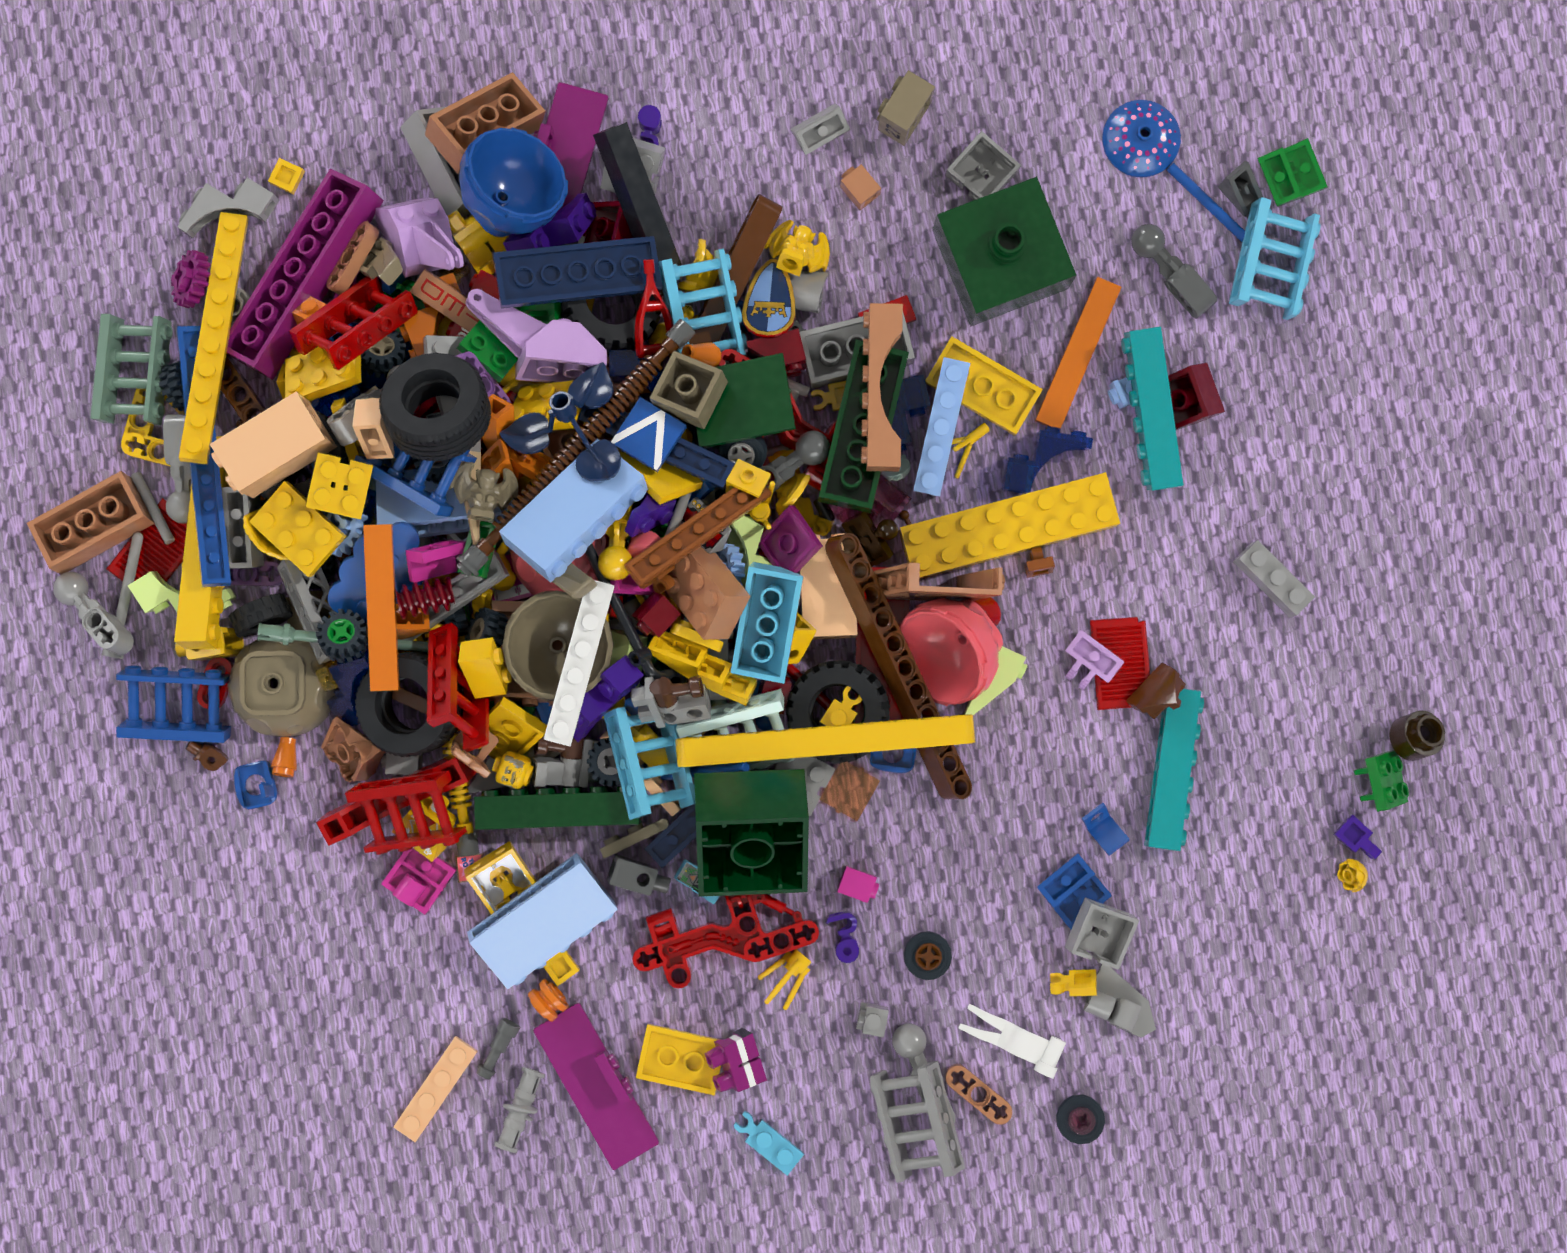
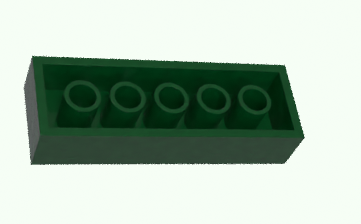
(845, 477)
(551, 809)

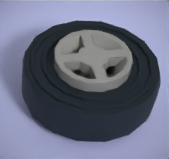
(755, 455)

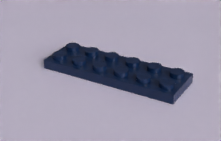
(574, 271)

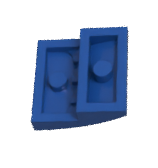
(1070, 886)

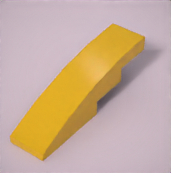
(693, 660)

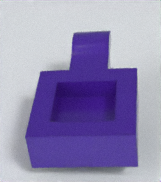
(1355, 836)

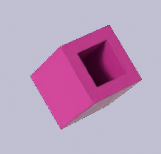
(858, 884)

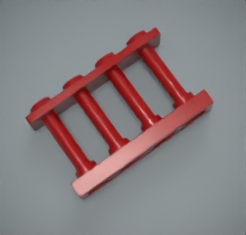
(345, 309)
(443, 693)
(410, 787)

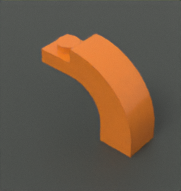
(501, 418)

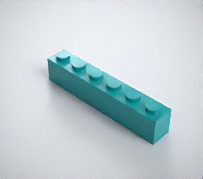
(1153, 408)
(1172, 773)

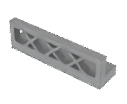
(304, 602)

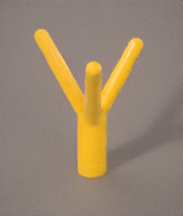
(968, 441)

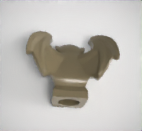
(483, 492)

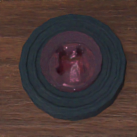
(1072, 1113)

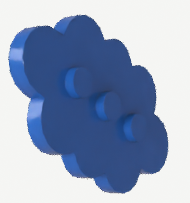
(351, 588)

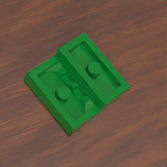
(1292, 172)

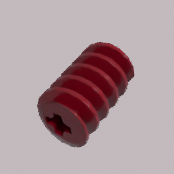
(425, 598)

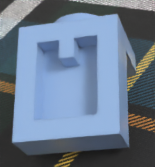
(1119, 392)

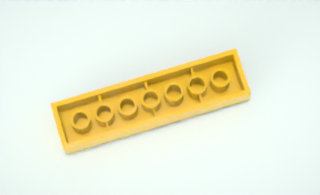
(1010, 526)

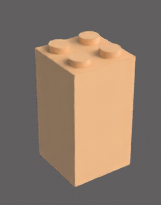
(272, 446)
(824, 599)

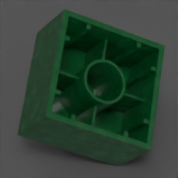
(1003, 251)
(751, 832)

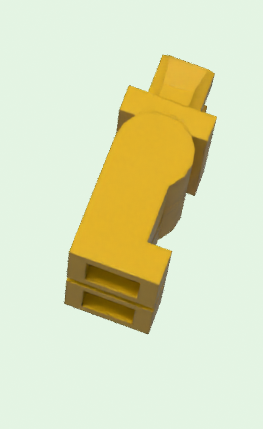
(472, 239)

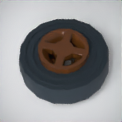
(935, 964)

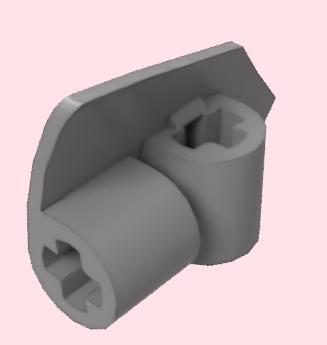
(808, 290)
(1120, 1004)

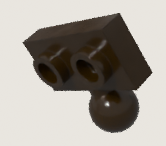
(872, 538)

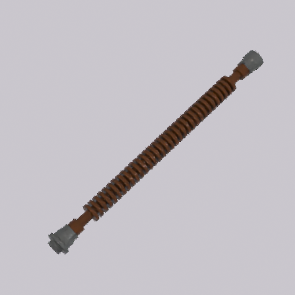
(676, 339)

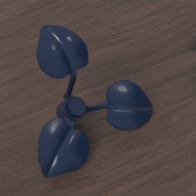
(590, 389)

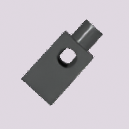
(624, 874)

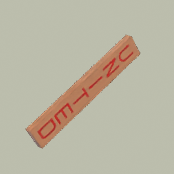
(444, 299)

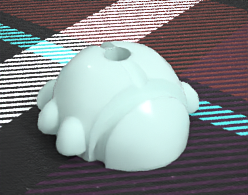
(903, 472)

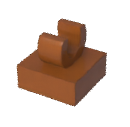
(1038, 564)
(662, 582)

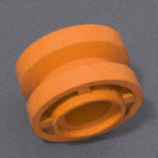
(548, 1000)

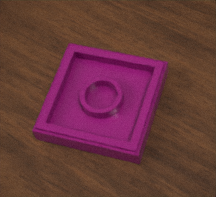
(790, 541)

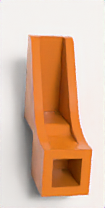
(424, 322)

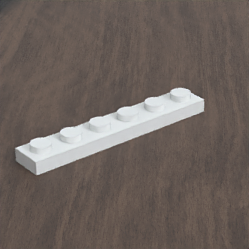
(578, 664)

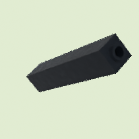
(634, 189)

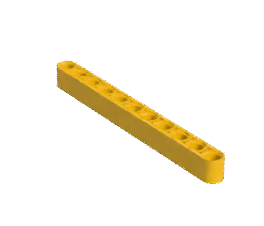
(825, 740)

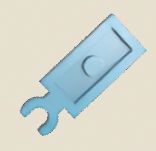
(770, 1144)

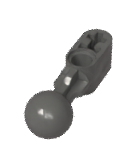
(1179, 278)
(811, 449)

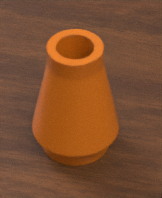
(703, 352)
(285, 760)

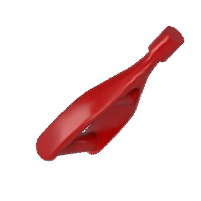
(649, 306)

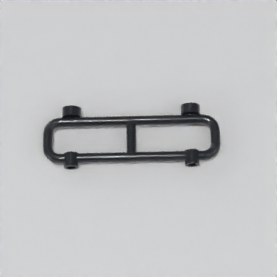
(641, 655)

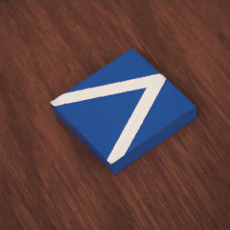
(648, 434)

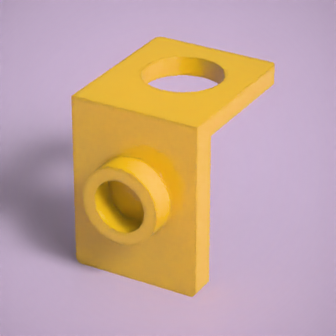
(747, 478)

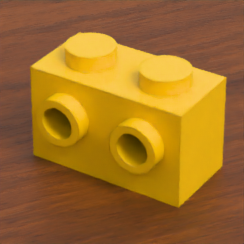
(484, 667)

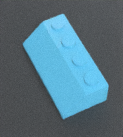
(767, 623)

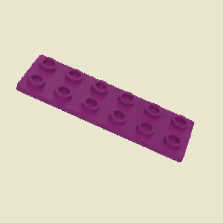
(570, 131)
(596, 1086)

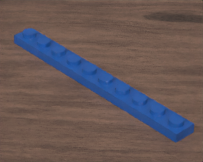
(205, 483)

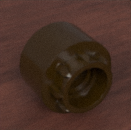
(1417, 735)

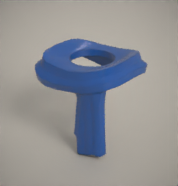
(905, 765)
(268, 790)

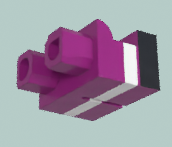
(739, 1062)

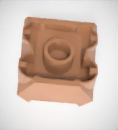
(351, 751)

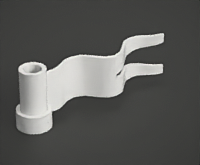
(1019, 1042)

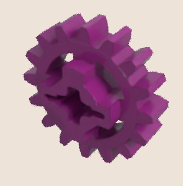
(190, 279)

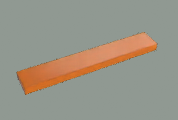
(1078, 353)
(381, 607)

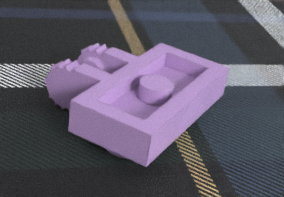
(1093, 656)

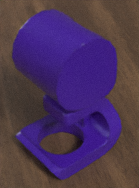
(650, 123)
(847, 947)

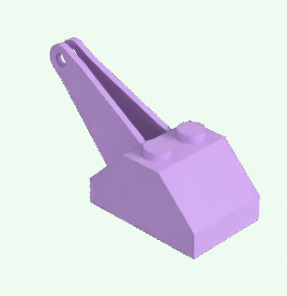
(419, 235)
(544, 351)

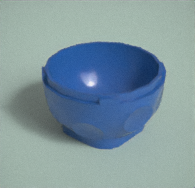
(511, 182)

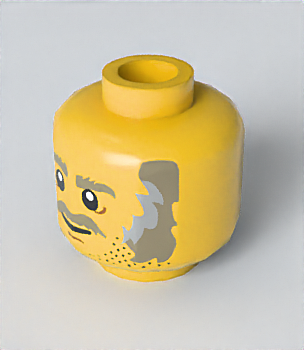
(513, 770)

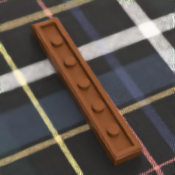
(692, 534)

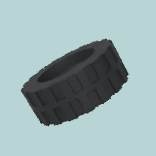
(265, 610)

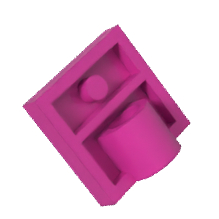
(418, 880)

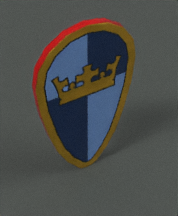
(769, 302)

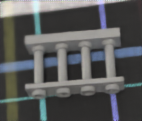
(940, 1117)

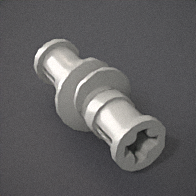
(519, 1110)

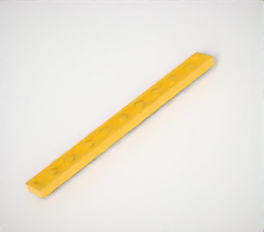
(213, 339)

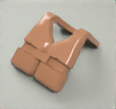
(474, 762)

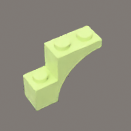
(746, 536)
(155, 593)

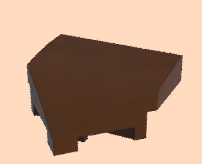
(1158, 692)

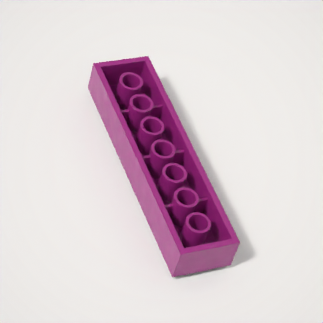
(300, 270)

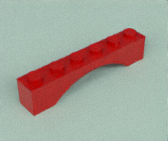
(352, 817)

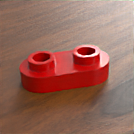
(202, 694)

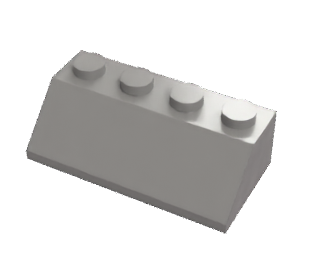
(437, 171)
(831, 349)

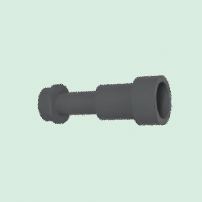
(506, 1031)

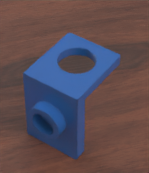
(1105, 830)

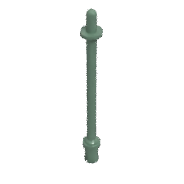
(288, 634)

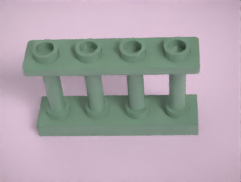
(108, 367)

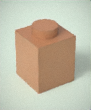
(859, 186)

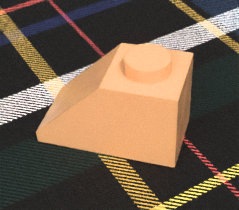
(372, 430)

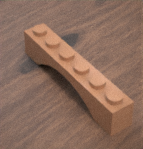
(883, 443)

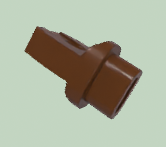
(204, 751)

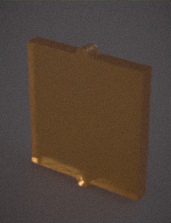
(849, 790)

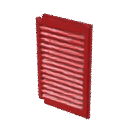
(154, 553)
(1129, 642)

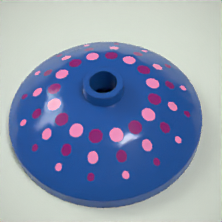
(1138, 154)

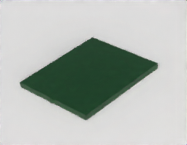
(752, 403)

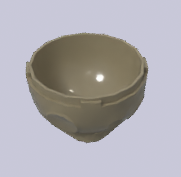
(530, 639)
(296, 702)

